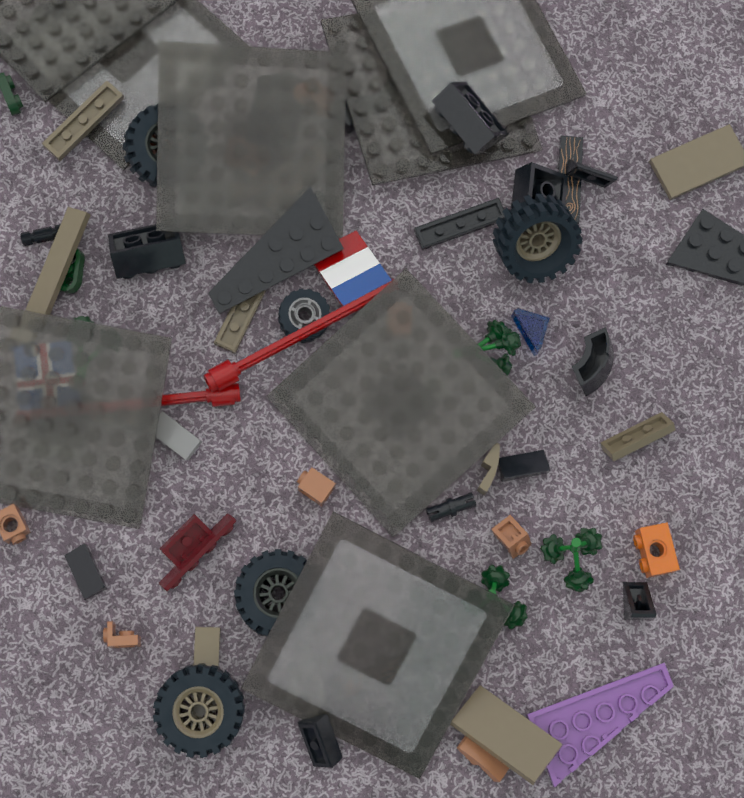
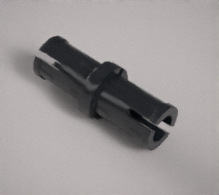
(451, 507)

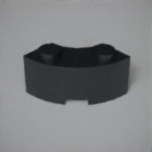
(596, 362)

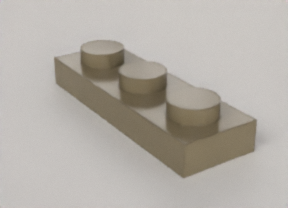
(638, 436)

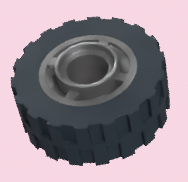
(302, 301)

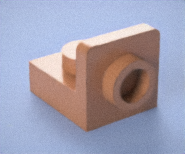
(512, 536)
(124, 640)

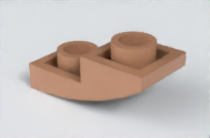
(478, 756)

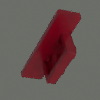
(190, 544)

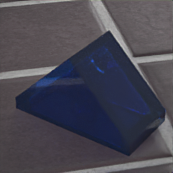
(532, 328)

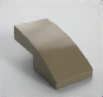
(491, 464)

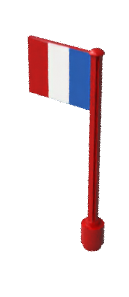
(352, 277)

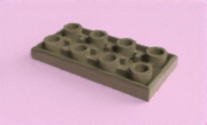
(699, 162)
(506, 734)

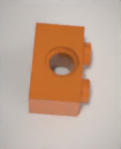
(661, 537)

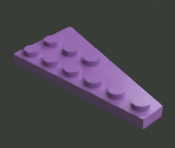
(597, 716)

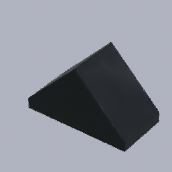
(637, 601)

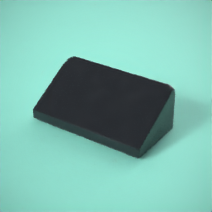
(590, 174)
(523, 465)
(85, 571)
(320, 741)

